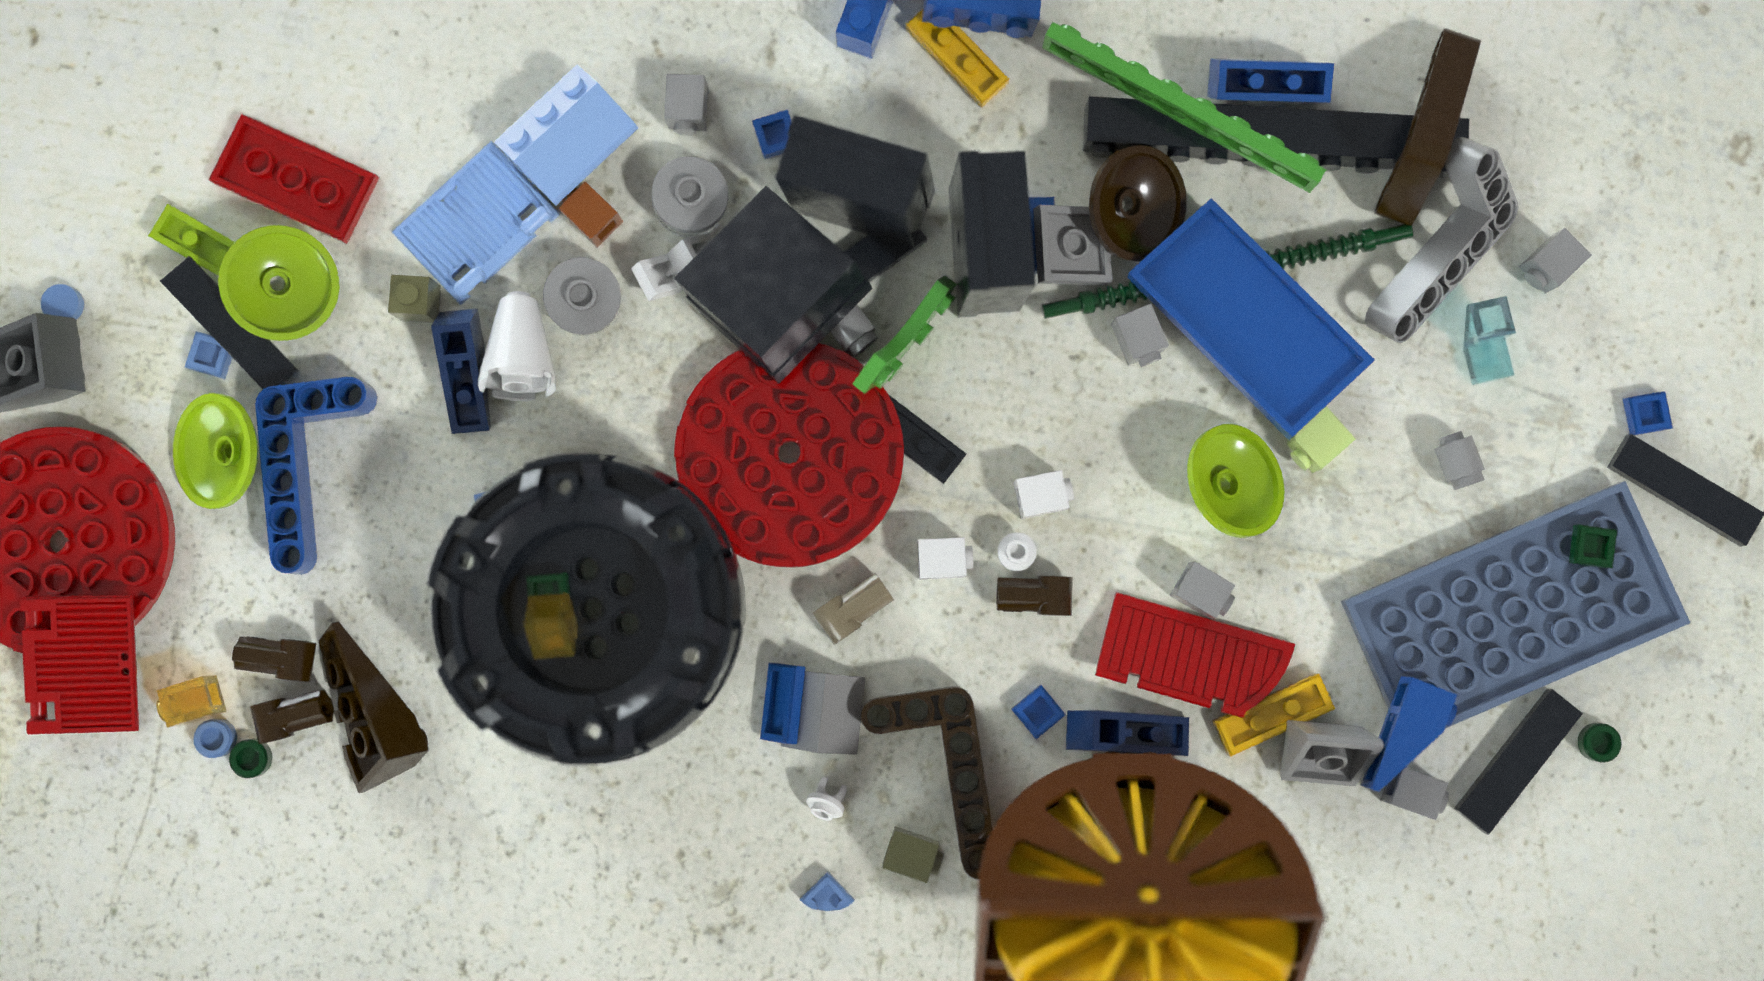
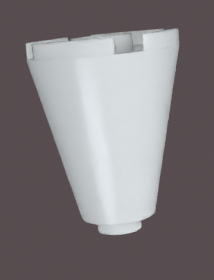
(517, 352)

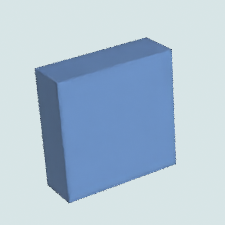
(208, 356)

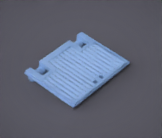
(475, 222)

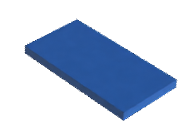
(1250, 318)

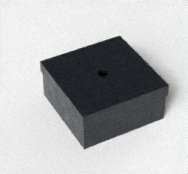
(855, 180)
(991, 232)
(773, 284)

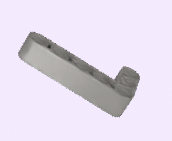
(1455, 248)

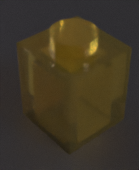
(551, 626)
(190, 701)

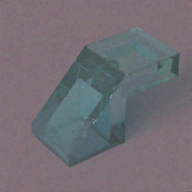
(1484, 340)

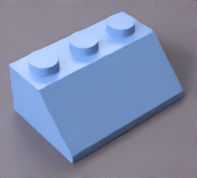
(566, 134)

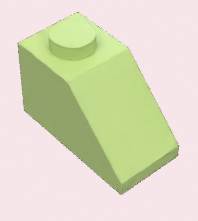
(1319, 441)

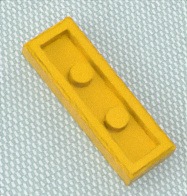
(960, 58)
(1269, 718)

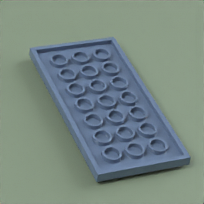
(1517, 610)

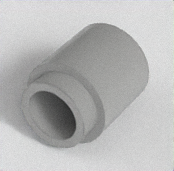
(855, 332)
(1460, 460)

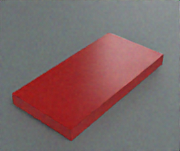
(294, 178)

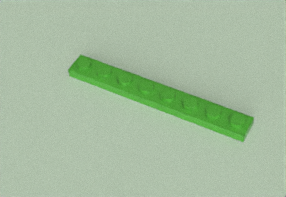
(1194, 113)

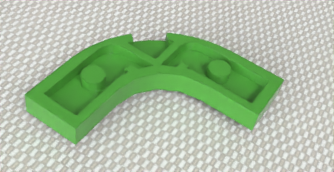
(886, 362)

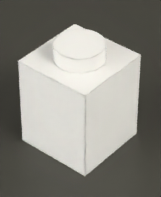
(1043, 494)
(944, 558)

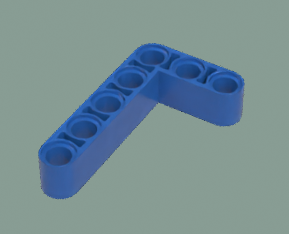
(295, 459)

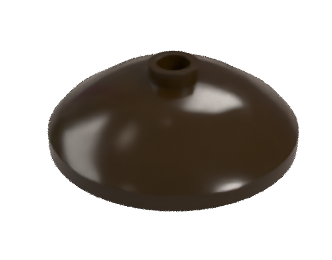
(1152, 201)

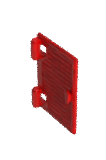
(80, 664)

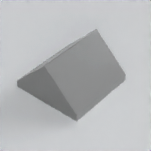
(830, 713)
(1327, 753)

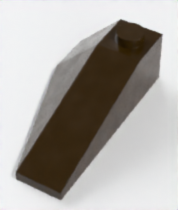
(378, 723)

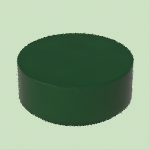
(1599, 742)
(250, 759)

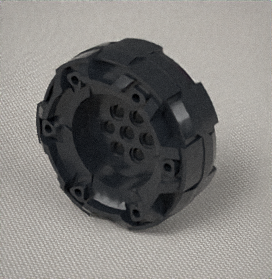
(646, 683)

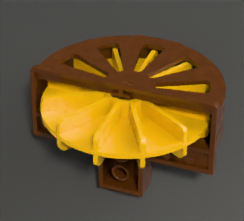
(1143, 878)

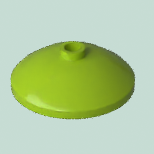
(308, 279)
(215, 451)
(1235, 481)

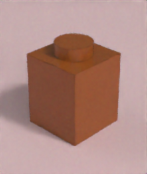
(590, 214)

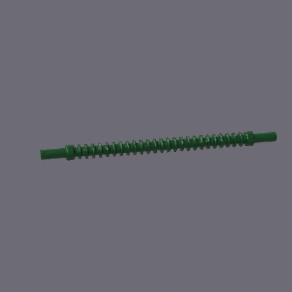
(1365, 240)

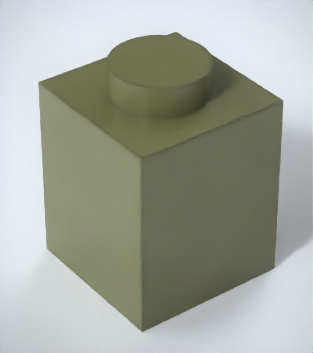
(414, 298)
(912, 855)

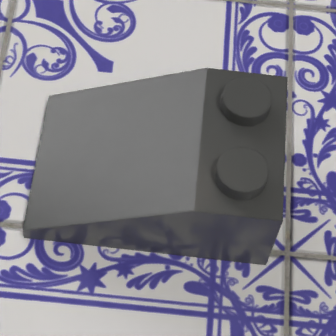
(39, 361)

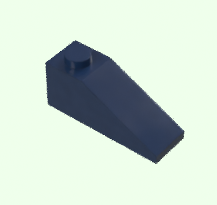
(459, 358)
(1127, 732)

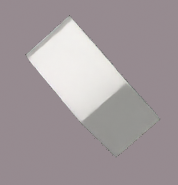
(658, 273)

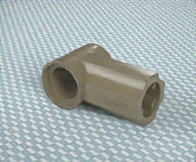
(847, 612)

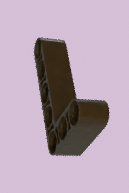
(1431, 128)
(956, 762)

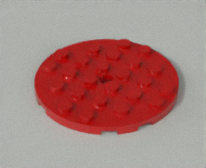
(100, 501)
(803, 508)

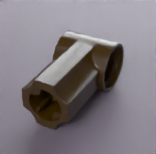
(1043, 595)
(284, 658)
(283, 717)

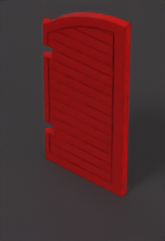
(1190, 656)

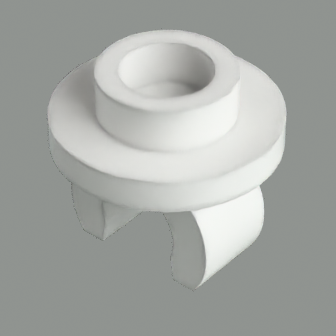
(1017, 551)
(825, 805)

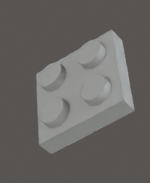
(1068, 247)

